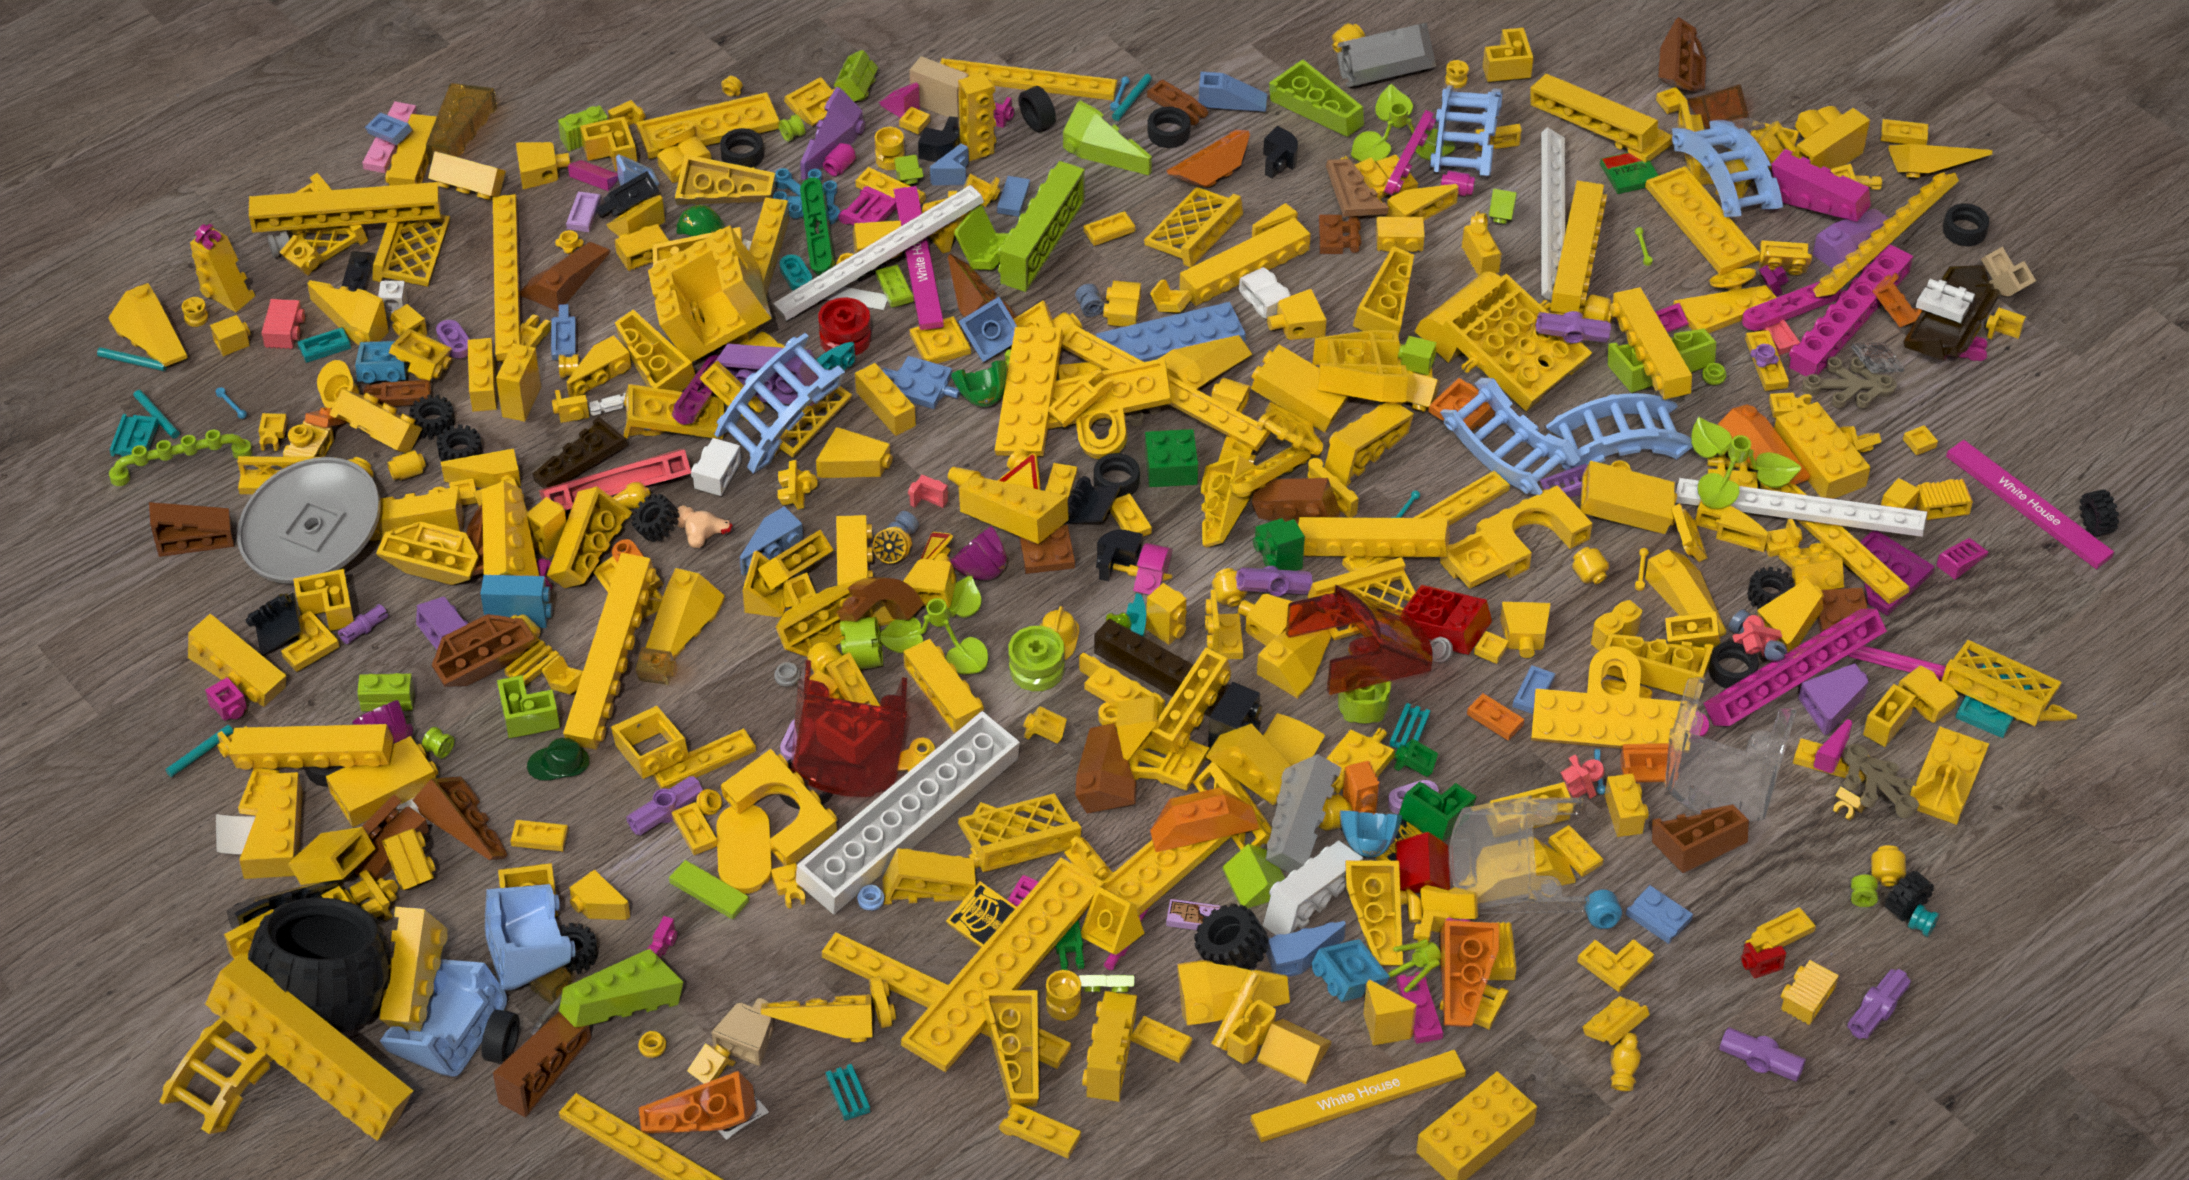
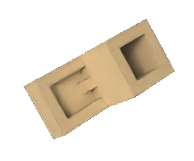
(2005, 275)

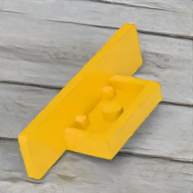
(1111, 685)

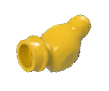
(1625, 1062)

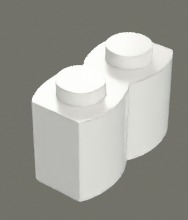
(1263, 291)

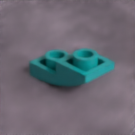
(841, 355)
(1137, 613)

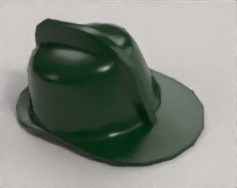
(558, 760)

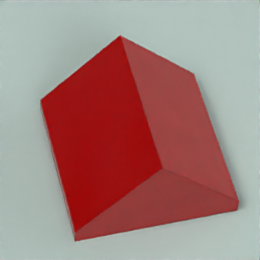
(1423, 862)

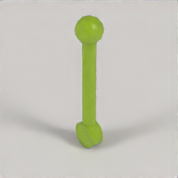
(1647, 260)

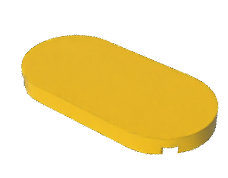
(744, 848)

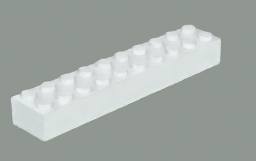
(907, 812)

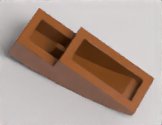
(377, 862)

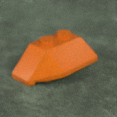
(1213, 161)
(1201, 818)

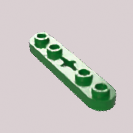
(815, 207)

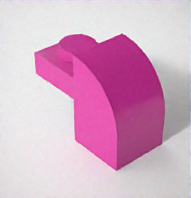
(1152, 564)

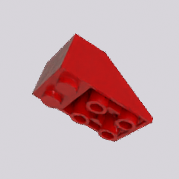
(1450, 616)

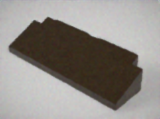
(1944, 337)

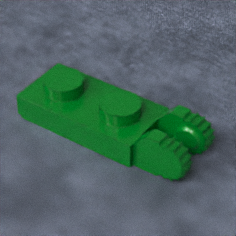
(1071, 943)

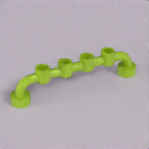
(120, 475)

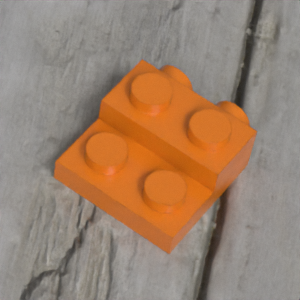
(1457, 397)

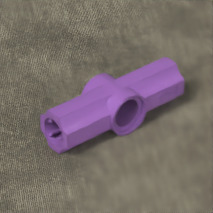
(1573, 327)
(1262, 580)
(663, 804)
(1879, 1003)
(1762, 1054)

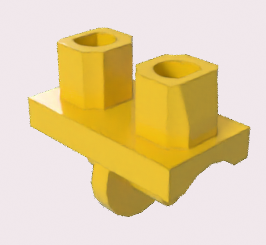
(798, 484)
(378, 894)

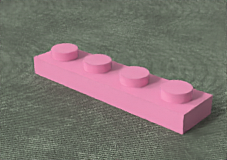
(381, 151)

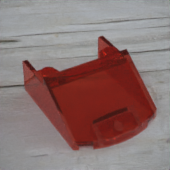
(1391, 646)
(846, 743)

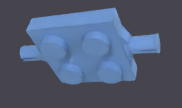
(923, 381)

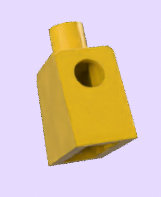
(539, 163)
(1299, 317)
(933, 579)
(1265, 618)
(1525, 626)

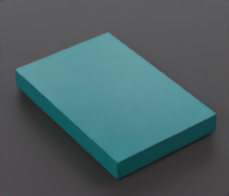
(1985, 716)

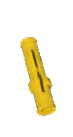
(1240, 1004)

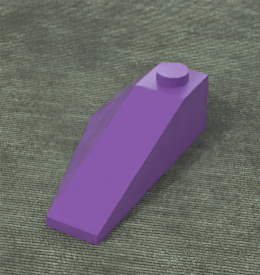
(840, 125)
(1845, 236)

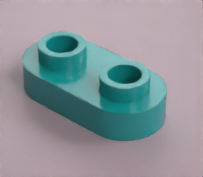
(794, 271)

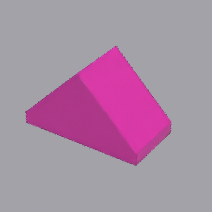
(902, 99)

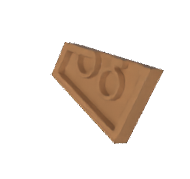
(1351, 190)

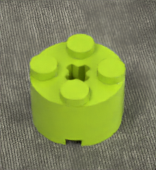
(862, 642)
(1365, 703)

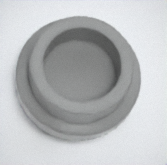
(1442, 649)
(787, 674)

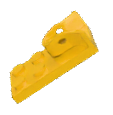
(653, 410)
(1948, 774)

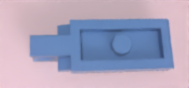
(563, 334)

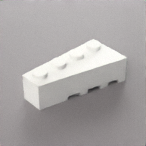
(1308, 889)

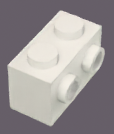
(716, 466)

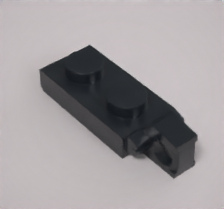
(628, 195)
(359, 270)

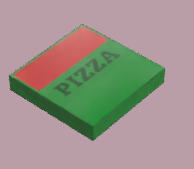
(1627, 172)

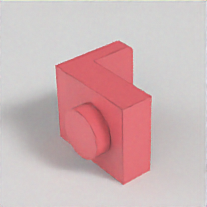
(929, 490)

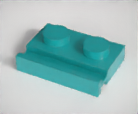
(133, 432)

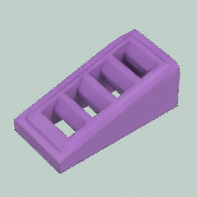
(1574, 474)

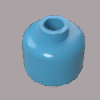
(1603, 909)

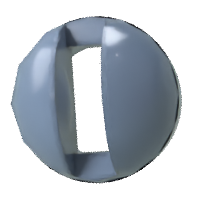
(1775, 650)

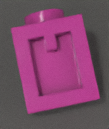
(1003, 112)

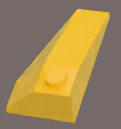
(1205, 361)
(1220, 504)
(1681, 585)
(683, 611)
(1377, 903)
(1210, 987)
(844, 1017)

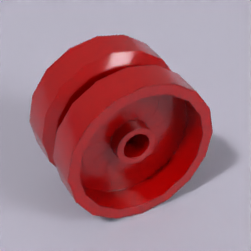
(843, 322)

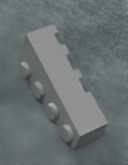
(1300, 811)

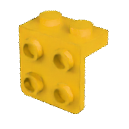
(1789, 255)
(1816, 564)

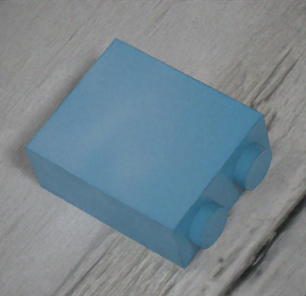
(517, 595)

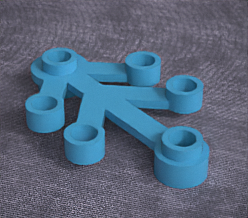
(785, 181)

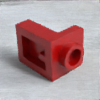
(1763, 963)

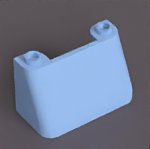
(524, 934)
(454, 1021)

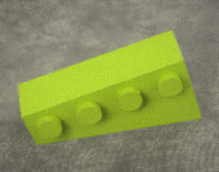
(1316, 98)
(621, 989)

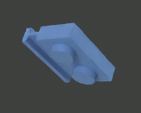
(1659, 914)

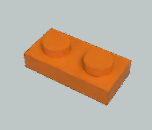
(1495, 716)

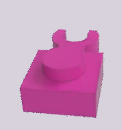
(663, 937)

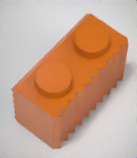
(1361, 787)

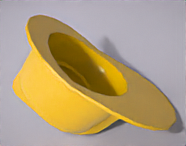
(332, 380)
(1065, 626)

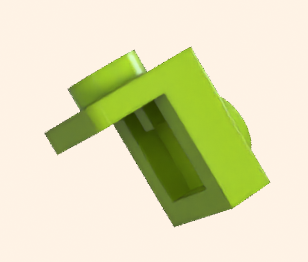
(908, 169)

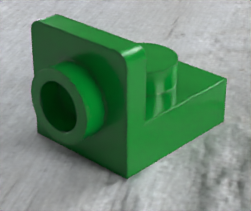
(1416, 757)

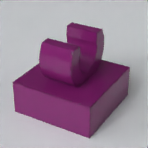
(1774, 279)

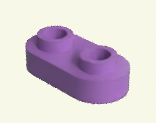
(452, 335)

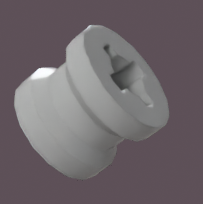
(276, 243)

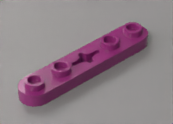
(691, 401)

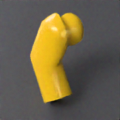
(1414, 905)

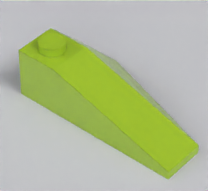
(1097, 141)

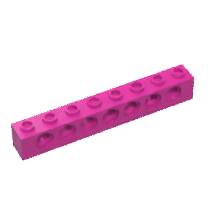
(1848, 313)
(1795, 668)

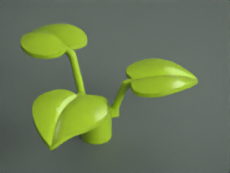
(1394, 108)
(1719, 492)
(969, 655)

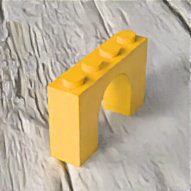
(1548, 509)
(769, 776)

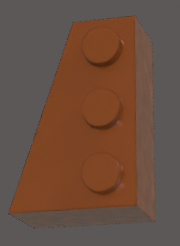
(1295, 499)

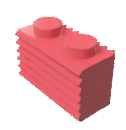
(282, 323)

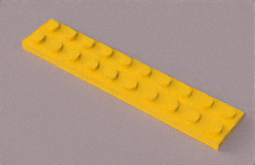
(1002, 963)

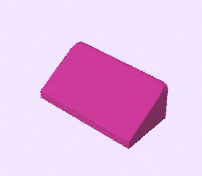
(592, 174)
(1672, 317)

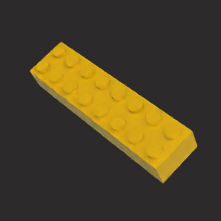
(308, 1047)

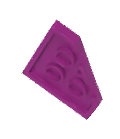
(1902, 562)

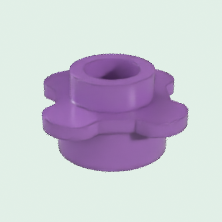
(1764, 355)

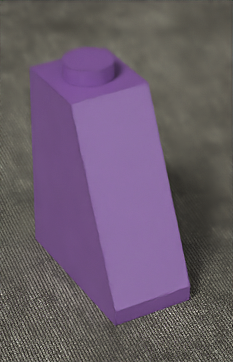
(1833, 696)

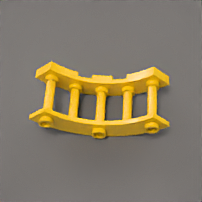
(250, 1071)

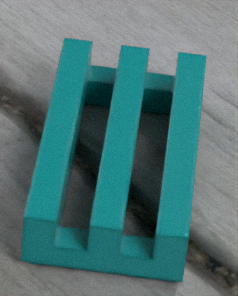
(327, 345)
(1415, 712)
(841, 1075)

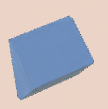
(989, 329)

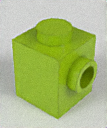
(1502, 205)
(1418, 355)

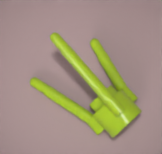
(1425, 955)

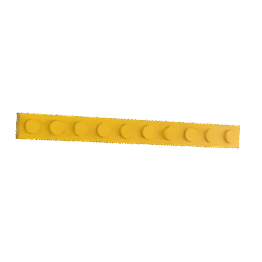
(1885, 235)
(506, 274)
(1183, 396)
(918, 986)

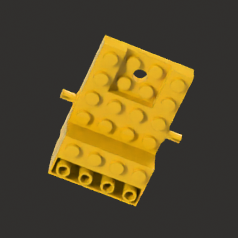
(1496, 329)

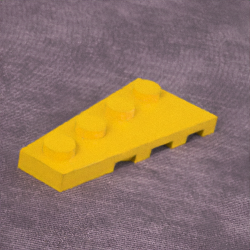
(1723, 308)

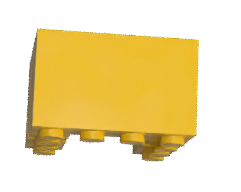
(715, 282)

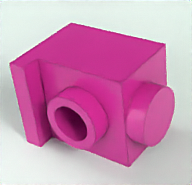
(228, 704)

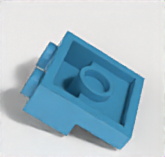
(377, 364)
(1348, 969)

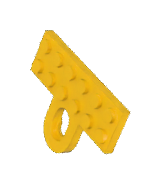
(1133, 389)
(1604, 718)

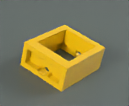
(652, 723)

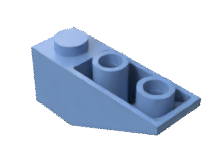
(1226, 92)
(774, 535)
(1295, 951)

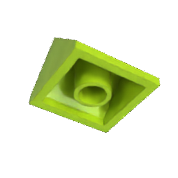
(1252, 876)

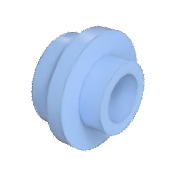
(868, 892)

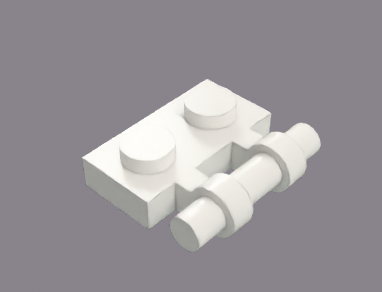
(1944, 305)

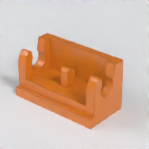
(1895, 302)
(1645, 761)

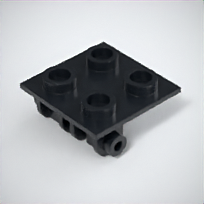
(1090, 502)
(275, 622)

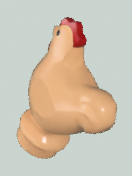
(701, 525)

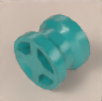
(1923, 920)

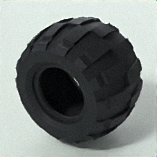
(326, 958)

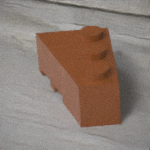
(189, 528)
(1700, 837)

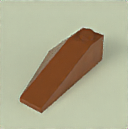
(1103, 774)
(454, 809)

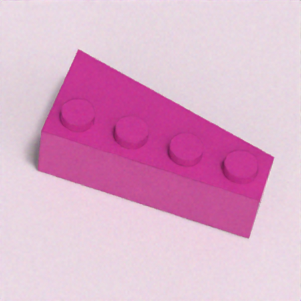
(1818, 188)

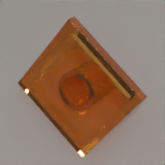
(1720, 104)

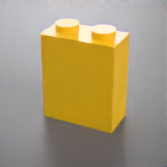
(518, 382)
(331, 856)

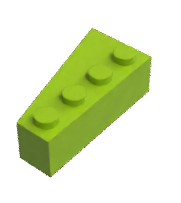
(1694, 346)

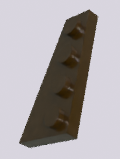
(588, 450)

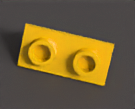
(1086, 858)

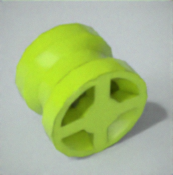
(791, 127)
(438, 742)
(1864, 890)

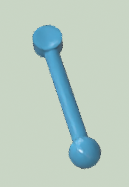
(1114, 105)
(220, 392)
(1600, 788)

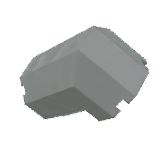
(1386, 55)

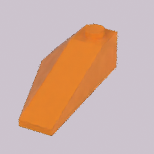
(1750, 423)
(1466, 964)
(701, 1108)

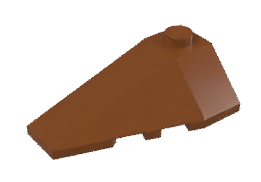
(564, 278)
(969, 288)

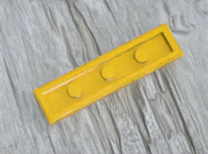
(707, 759)

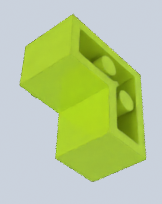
(526, 712)

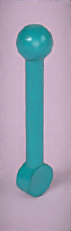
(1415, 495)

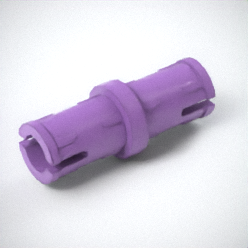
(363, 624)

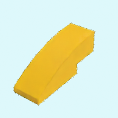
(1732, 526)

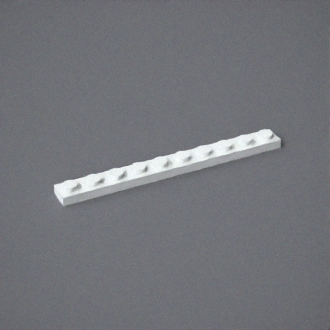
(1552, 207)
(878, 252)
(1816, 509)

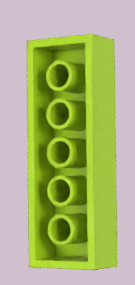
(1041, 226)

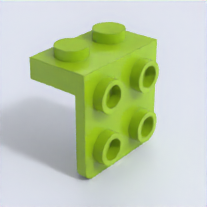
(980, 240)

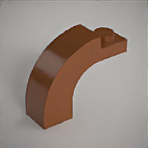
(895, 595)

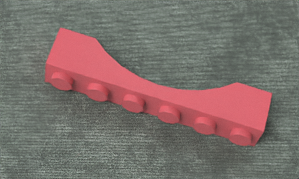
(613, 481)

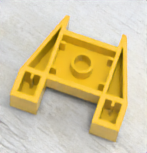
(1361, 365)

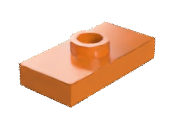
(322, 418)

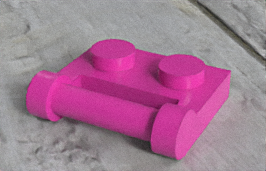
(876, 210)

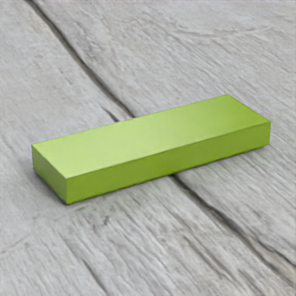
(709, 889)

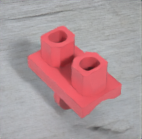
(1756, 635)
(1580, 779)

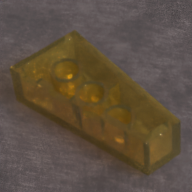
(459, 118)

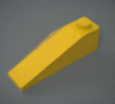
(1920, 159)
(357, 312)
(146, 325)
(1293, 660)

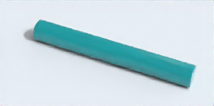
(1133, 95)
(130, 358)
(155, 412)
(197, 752)

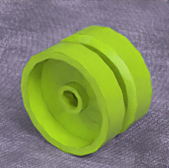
(1036, 658)

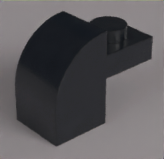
(937, 143)
(1281, 151)
(1117, 547)

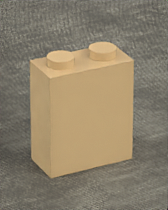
(937, 86)

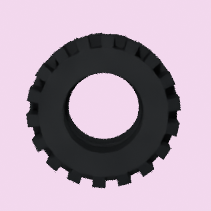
(1234, 925)

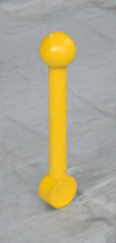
(1640, 585)

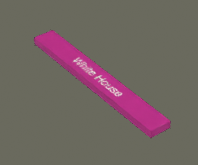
(919, 263)
(2030, 504)

